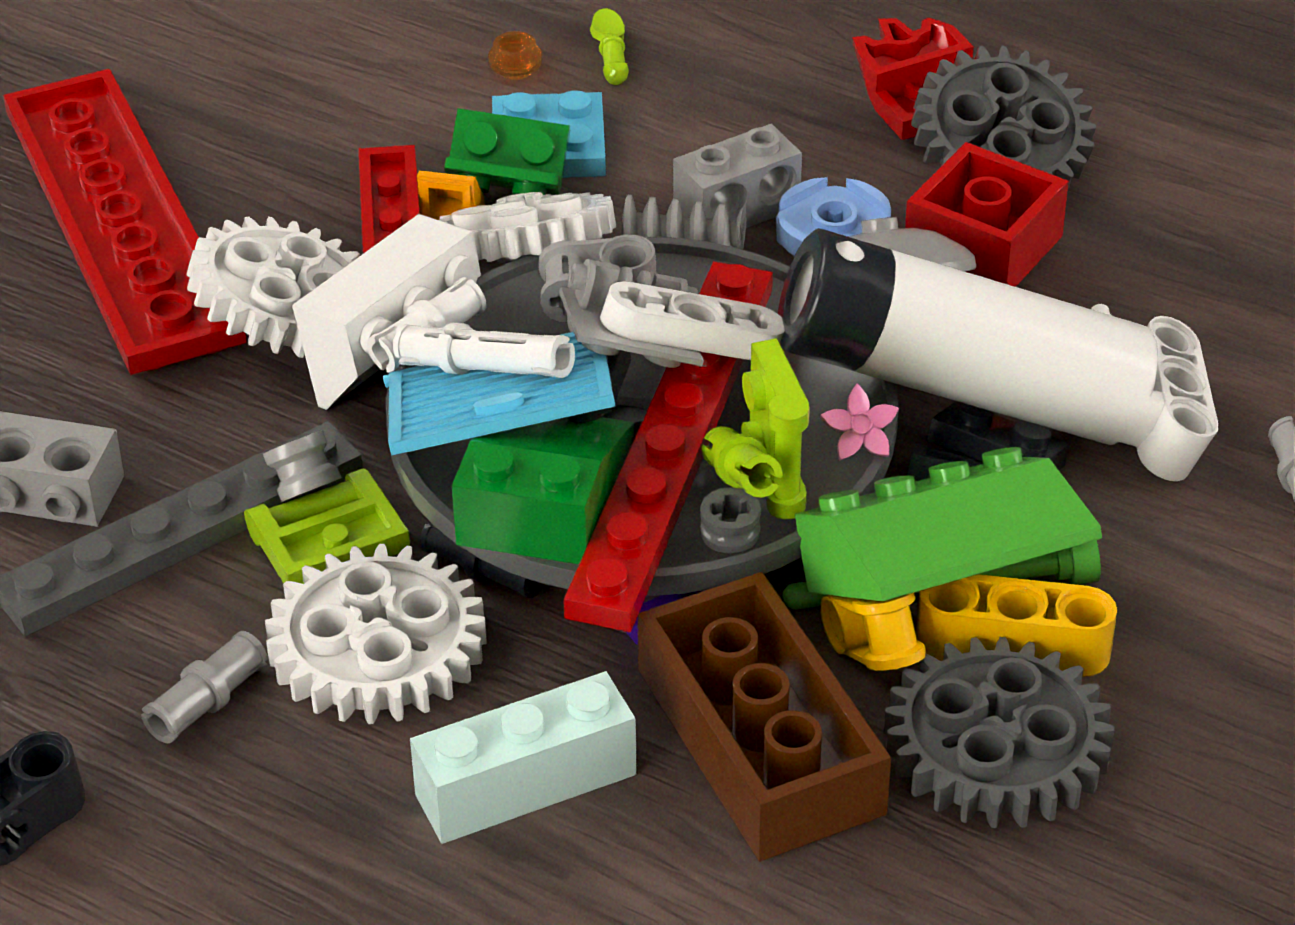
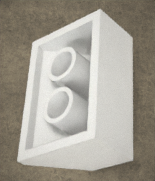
(374, 294)

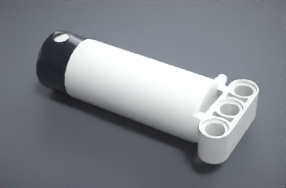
(1001, 348)

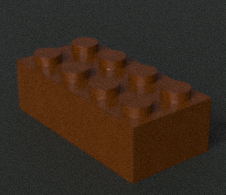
(763, 716)

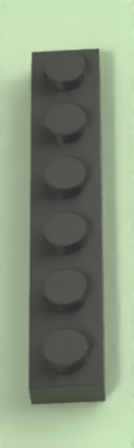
(152, 538)

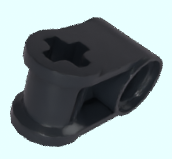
(37, 791)

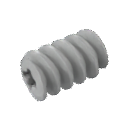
(674, 225)

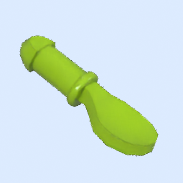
(610, 31)

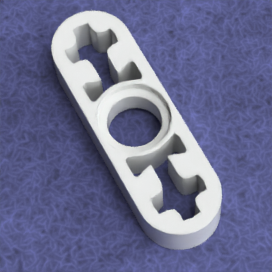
(688, 320)

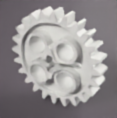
(532, 221)
(258, 275)
(376, 633)

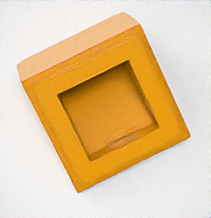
(445, 193)

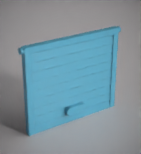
(444, 408)

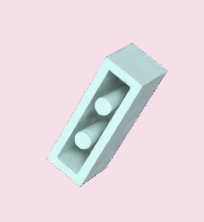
(524, 756)

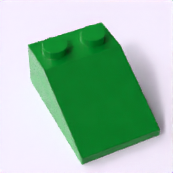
(538, 487)

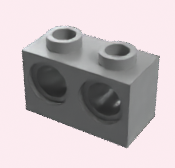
(739, 172)
(57, 468)

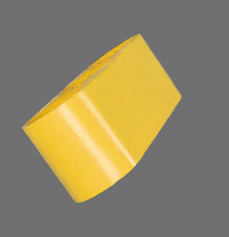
(1051, 614)

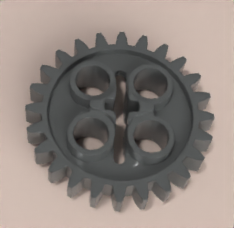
(987, 95)
(998, 732)

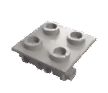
(587, 301)

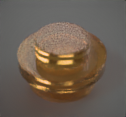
(515, 55)

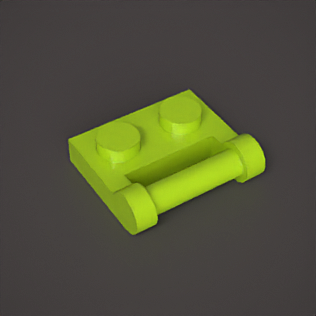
(777, 420)
(327, 523)

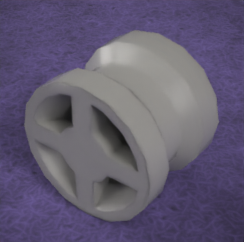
(302, 465)

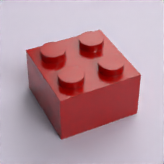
(994, 209)

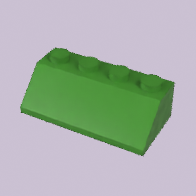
(940, 526)

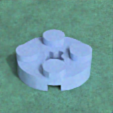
(826, 207)

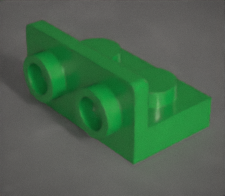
(508, 152)

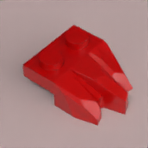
(899, 64)

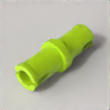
(741, 461)

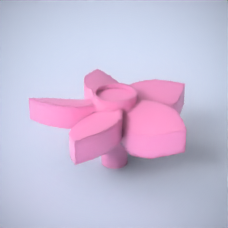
(860, 425)

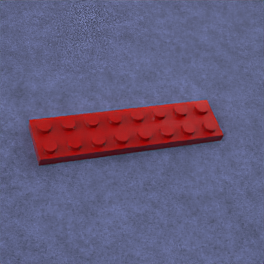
(117, 217)

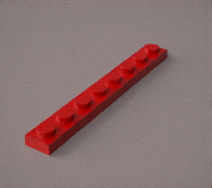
(658, 472)

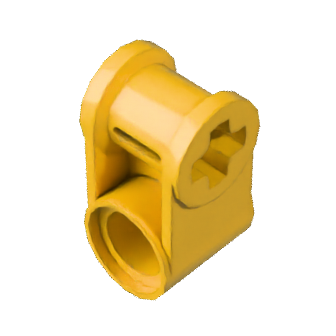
(873, 631)

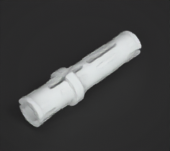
(462, 349)

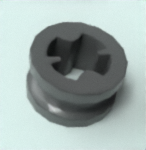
(730, 536)

